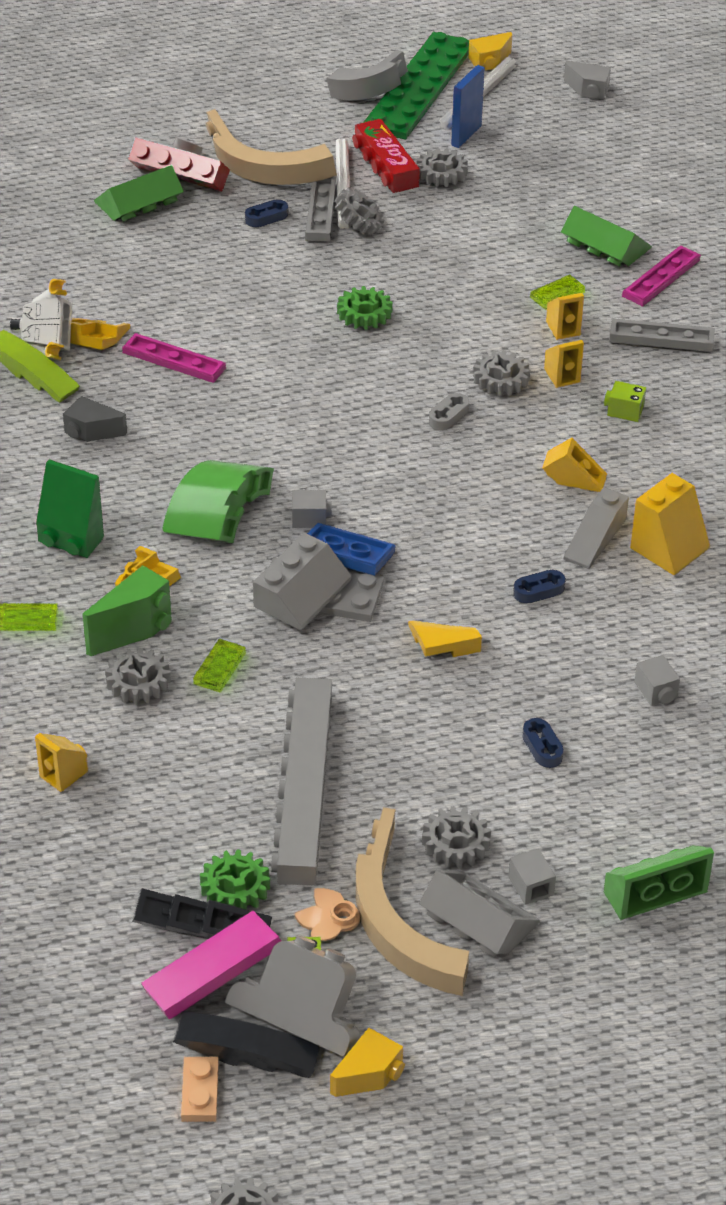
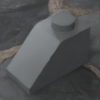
(93, 421)

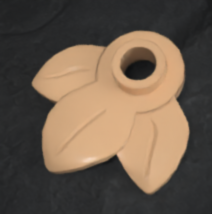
(324, 916)

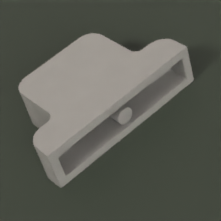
(302, 994)

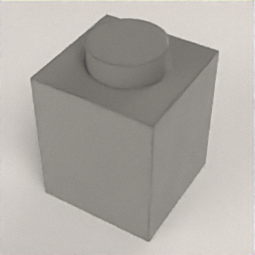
(310, 508)
(657, 680)
(531, 876)

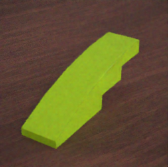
(35, 367)

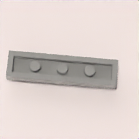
(320, 210)
(662, 335)

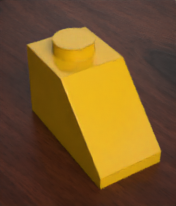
(490, 50)
(565, 316)
(564, 363)
(573, 467)
(60, 760)
(368, 1065)

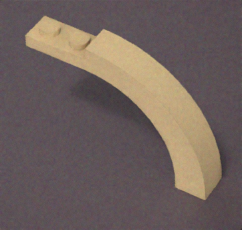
(266, 166)
(401, 945)

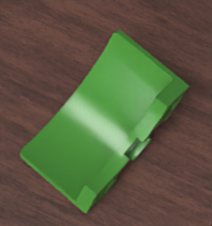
(212, 499)

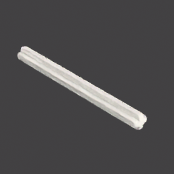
(490, 82)
(342, 171)

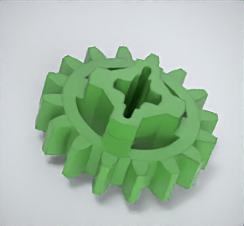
(364, 307)
(235, 880)

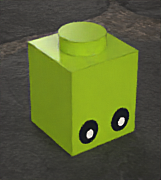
(625, 401)

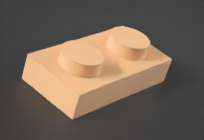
(200, 1089)

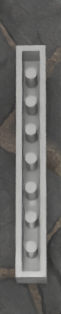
(304, 783)

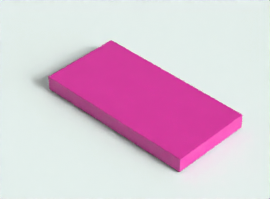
(211, 965)

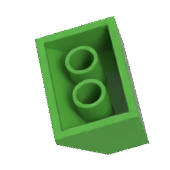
(140, 194)
(603, 237)
(659, 881)

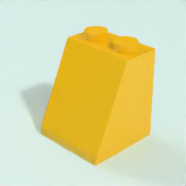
(669, 525)

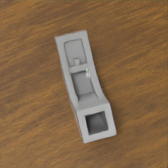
(370, 81)

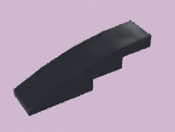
(187, 914)
(246, 1042)

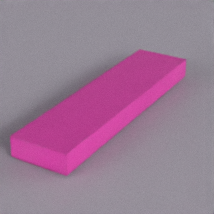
(661, 275)
(174, 358)

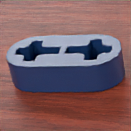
(266, 213)
(540, 586)
(548, 740)

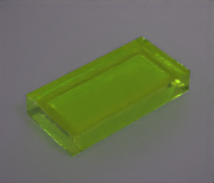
(562, 287)
(28, 616)
(219, 665)

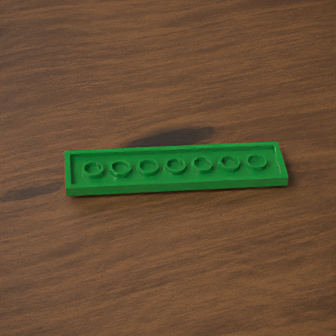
(422, 84)

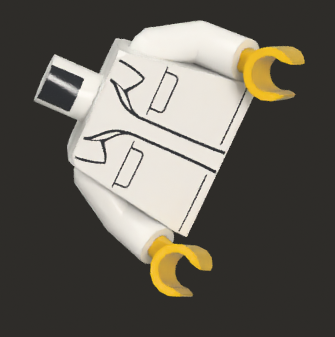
(46, 321)

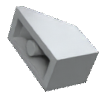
(587, 79)

